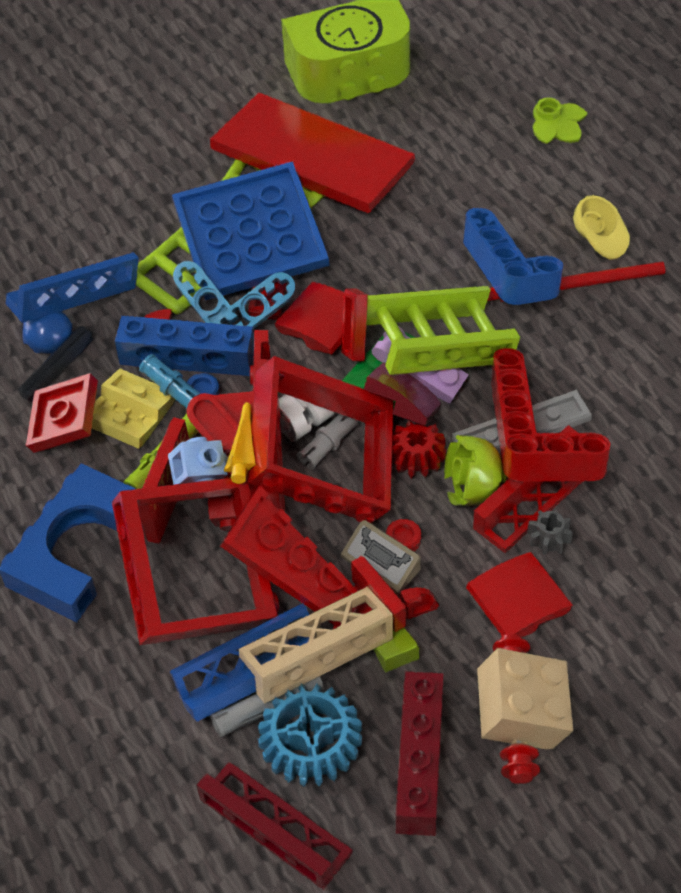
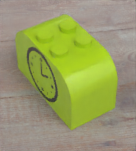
(347, 49)

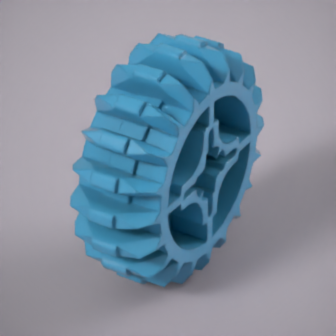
(343, 727)

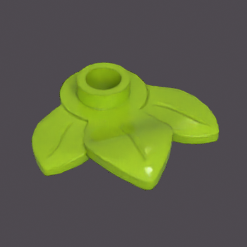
(557, 121)

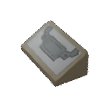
(387, 556)

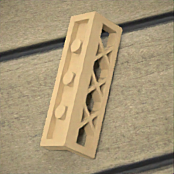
(325, 647)

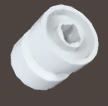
(293, 419)

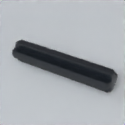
(56, 362)

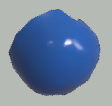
(47, 332)

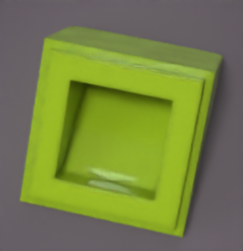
(398, 651)

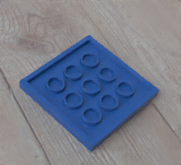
(250, 228)

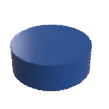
(204, 383)

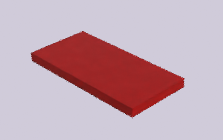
(324, 153)

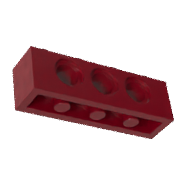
(419, 754)

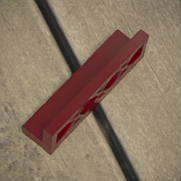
(268, 831)

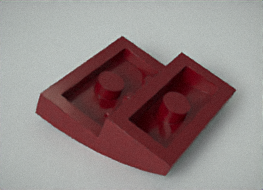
(412, 398)

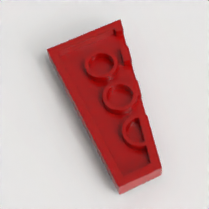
(278, 552)

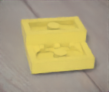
(129, 408)

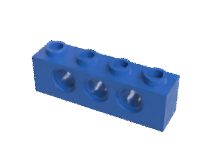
(186, 345)

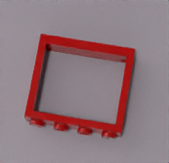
(337, 397)
(139, 575)

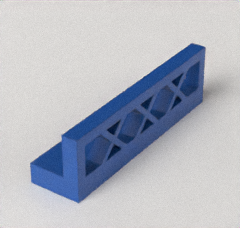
(74, 288)
(237, 683)

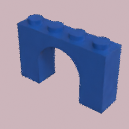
(32, 568)

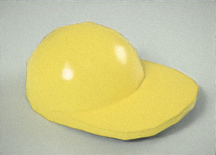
(602, 226)

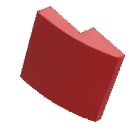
(315, 318)
(518, 595)

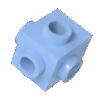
(197, 461)

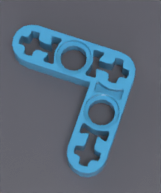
(224, 311)

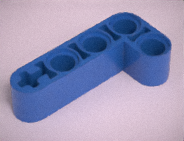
(511, 274)

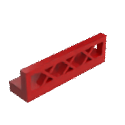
(507, 498)

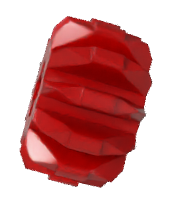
(418, 448)

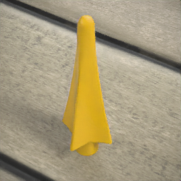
(242, 452)

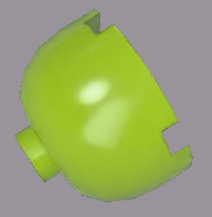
(475, 465)

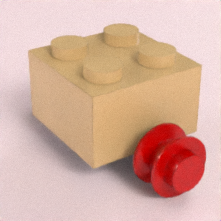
(523, 704)

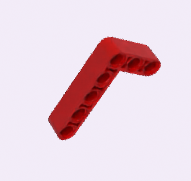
(535, 455)

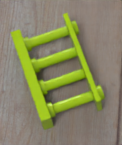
(442, 351)

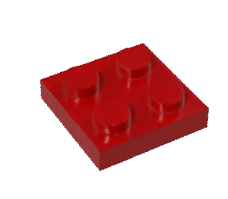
(62, 413)

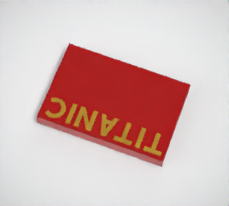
(156, 516)

